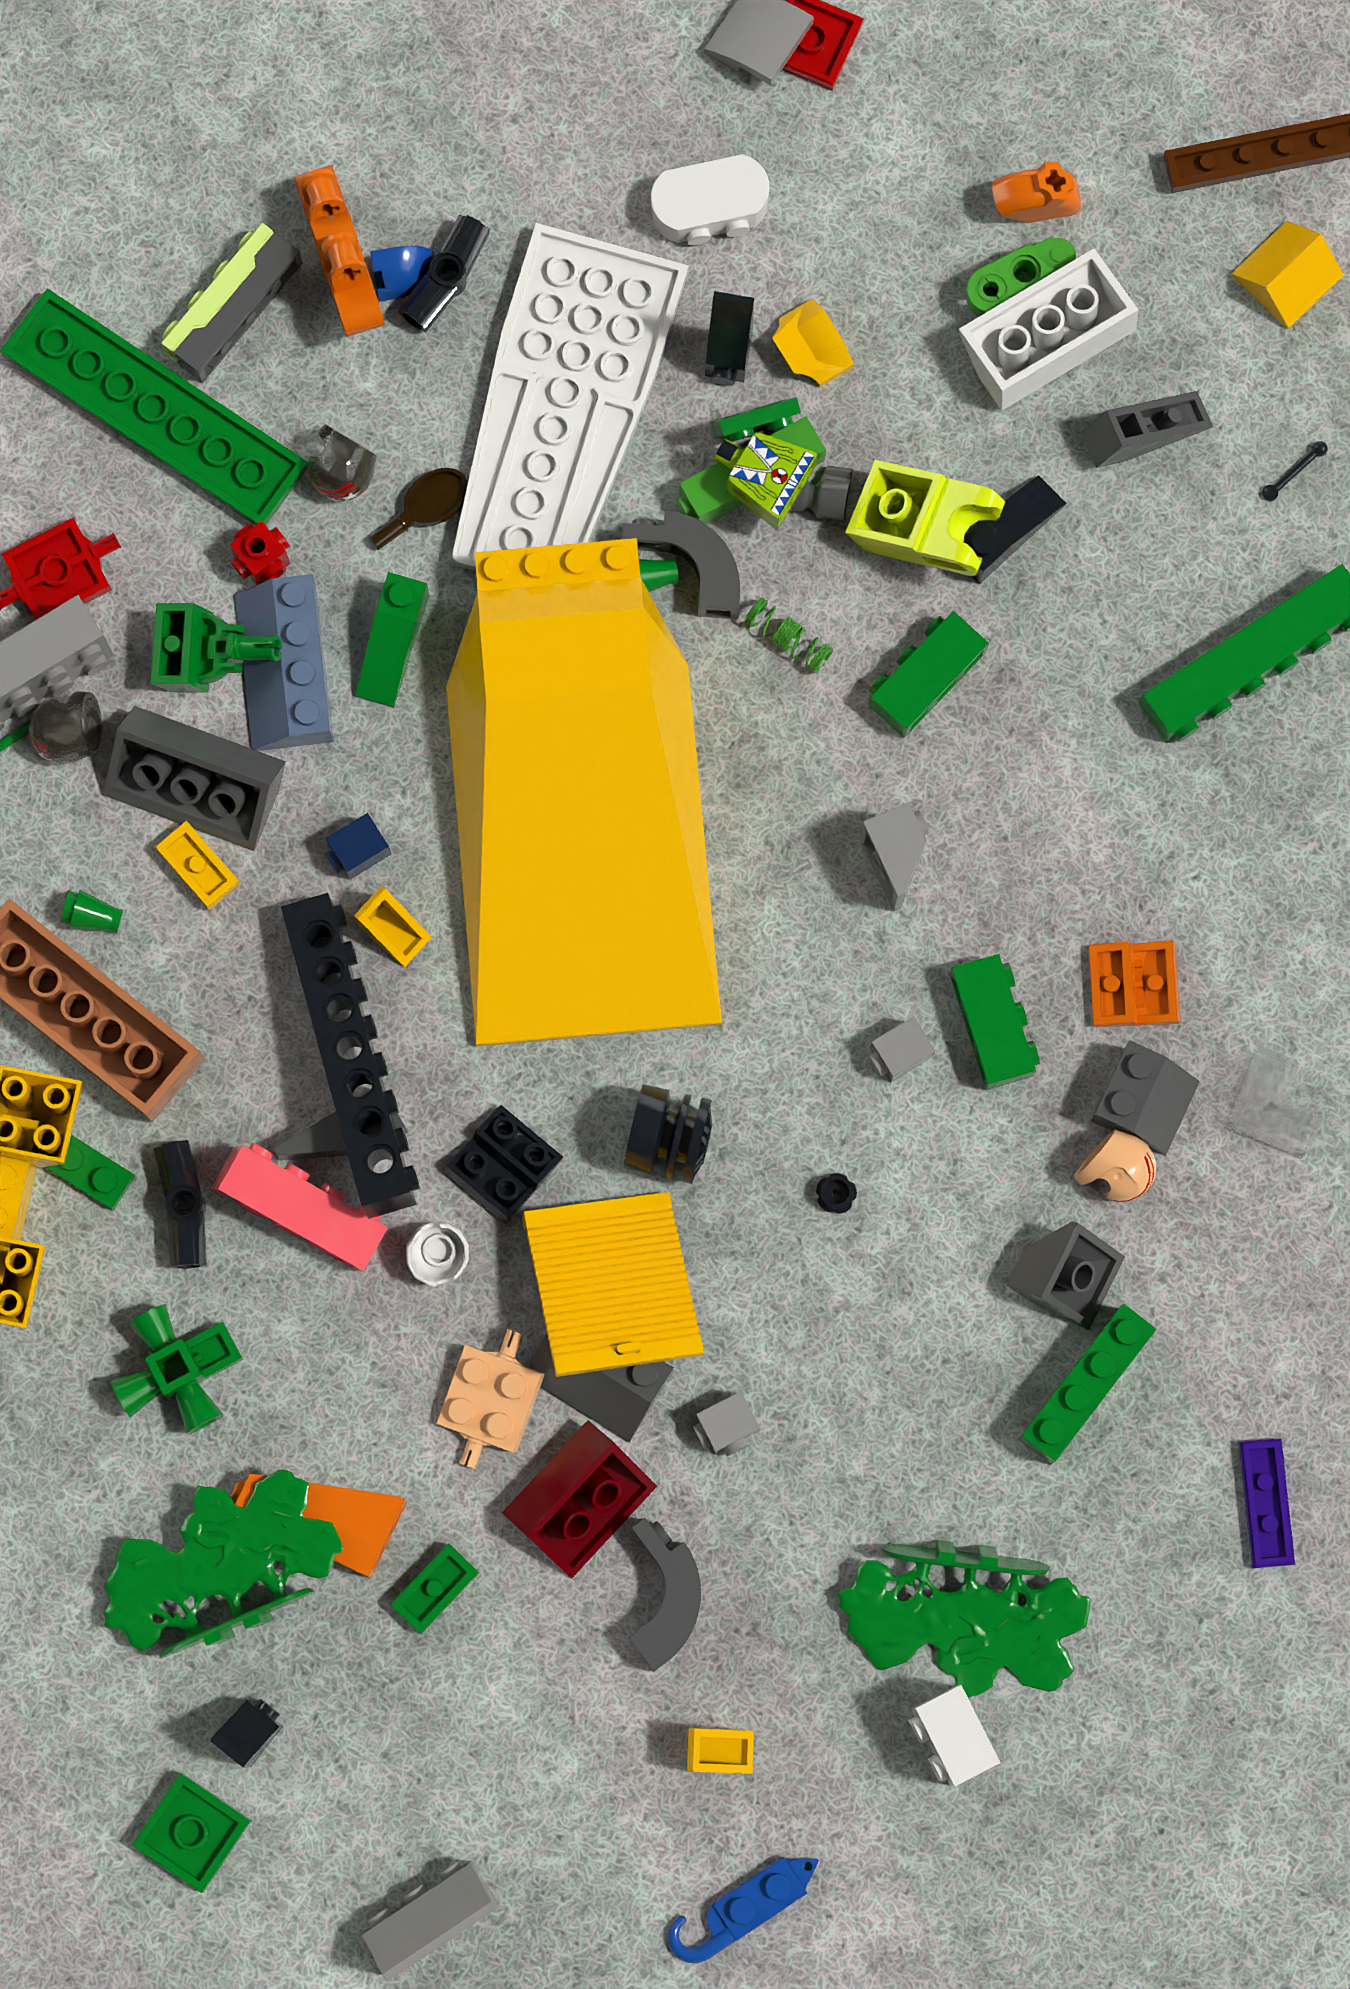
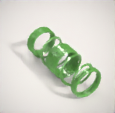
(786, 631)

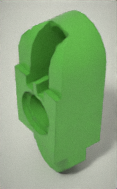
(1035, 259)

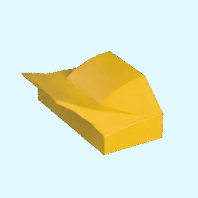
(812, 344)

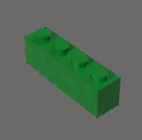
(1087, 1384)

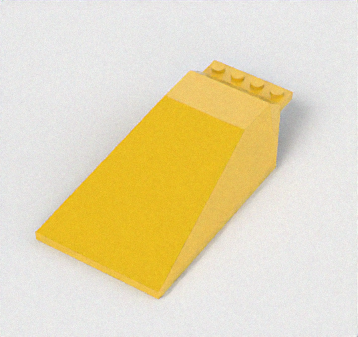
(578, 803)

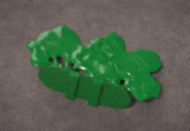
(222, 1556)
(970, 1627)

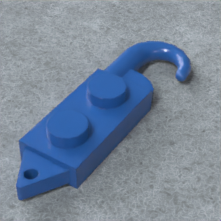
(746, 1908)

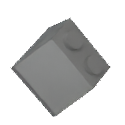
(894, 849)

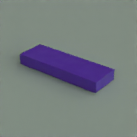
(1266, 1503)

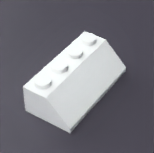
(1049, 329)

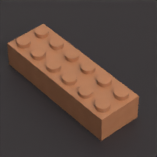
(90, 1015)

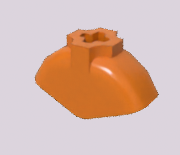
(1037, 194)

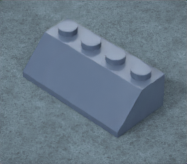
(288, 695)

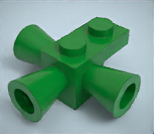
(177, 1368)

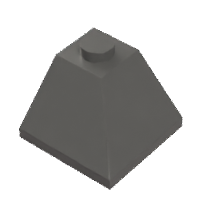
(1067, 1273)

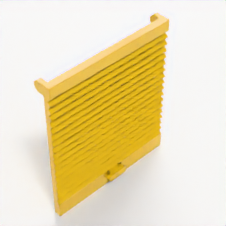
(612, 1283)

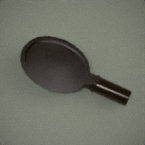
(427, 503)

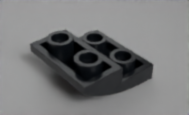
(503, 1164)

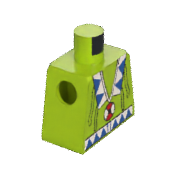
(766, 474)

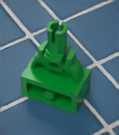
(201, 648)

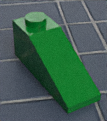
(392, 638)

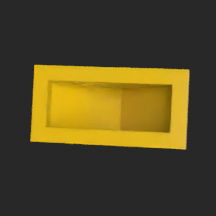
(391, 926)
(720, 1751)

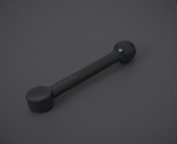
(1270, 492)

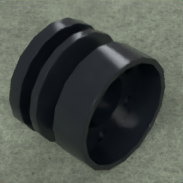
(668, 1134)

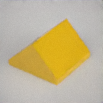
(1289, 272)

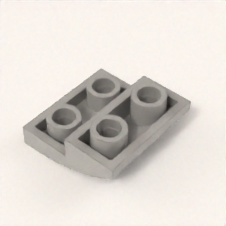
(759, 37)

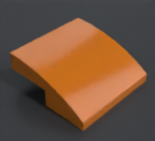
(1134, 984)

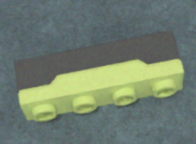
(231, 302)

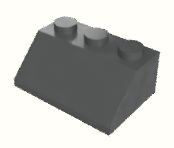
(611, 1396)

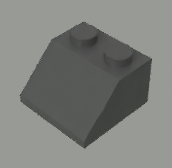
(1146, 1097)

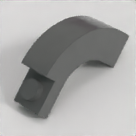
(702, 551)
(676, 1619)

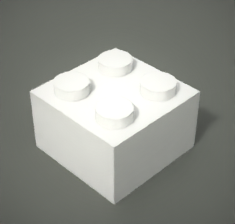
(954, 1737)

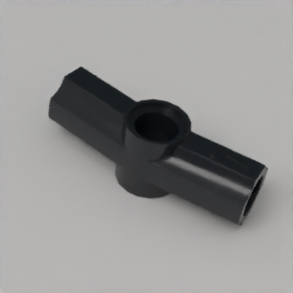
(457, 254)
(178, 1179)

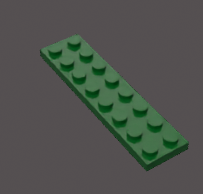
(154, 408)

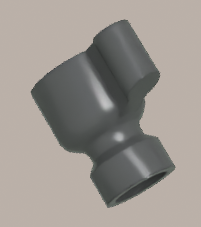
(828, 495)

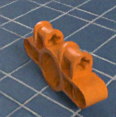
(339, 251)

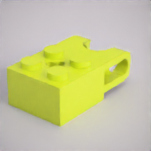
(921, 517)

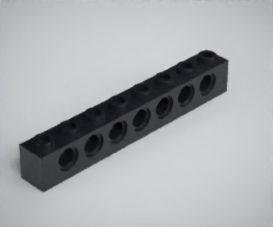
(305, 924)

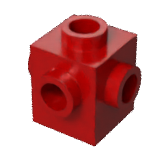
(259, 566)

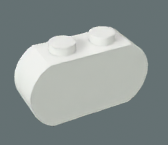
(710, 199)

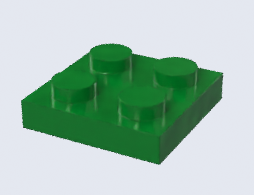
(771, 415)
(191, 1832)

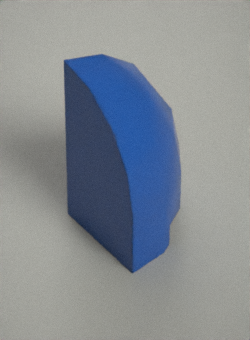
(399, 270)

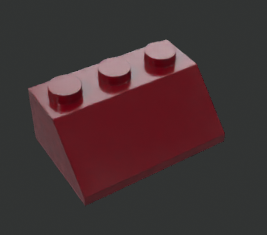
(579, 1499)

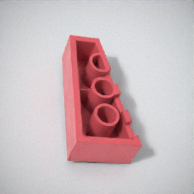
(299, 1206)

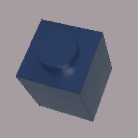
(356, 847)

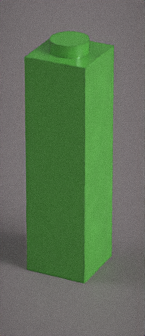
(706, 493)

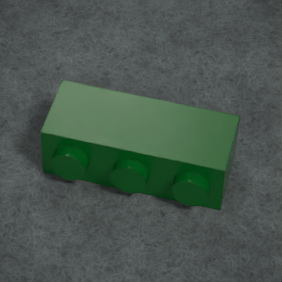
(927, 673)
(994, 1021)

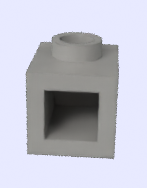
(726, 1425)

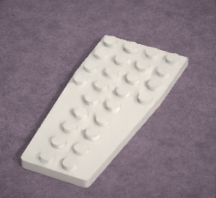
(565, 391)

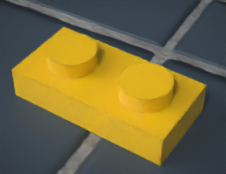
(197, 865)

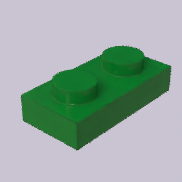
(94, 1173)
(434, 1588)

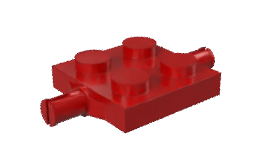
(57, 568)

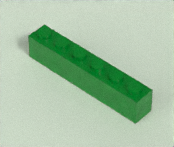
(1250, 656)

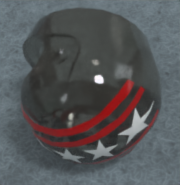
(342, 468)
(58, 730)

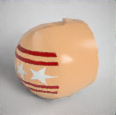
(1122, 1162)

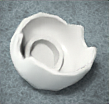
(437, 1241)

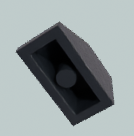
(248, 1732)

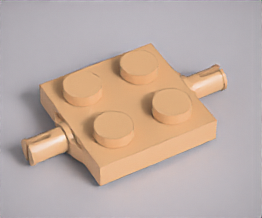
(490, 1398)

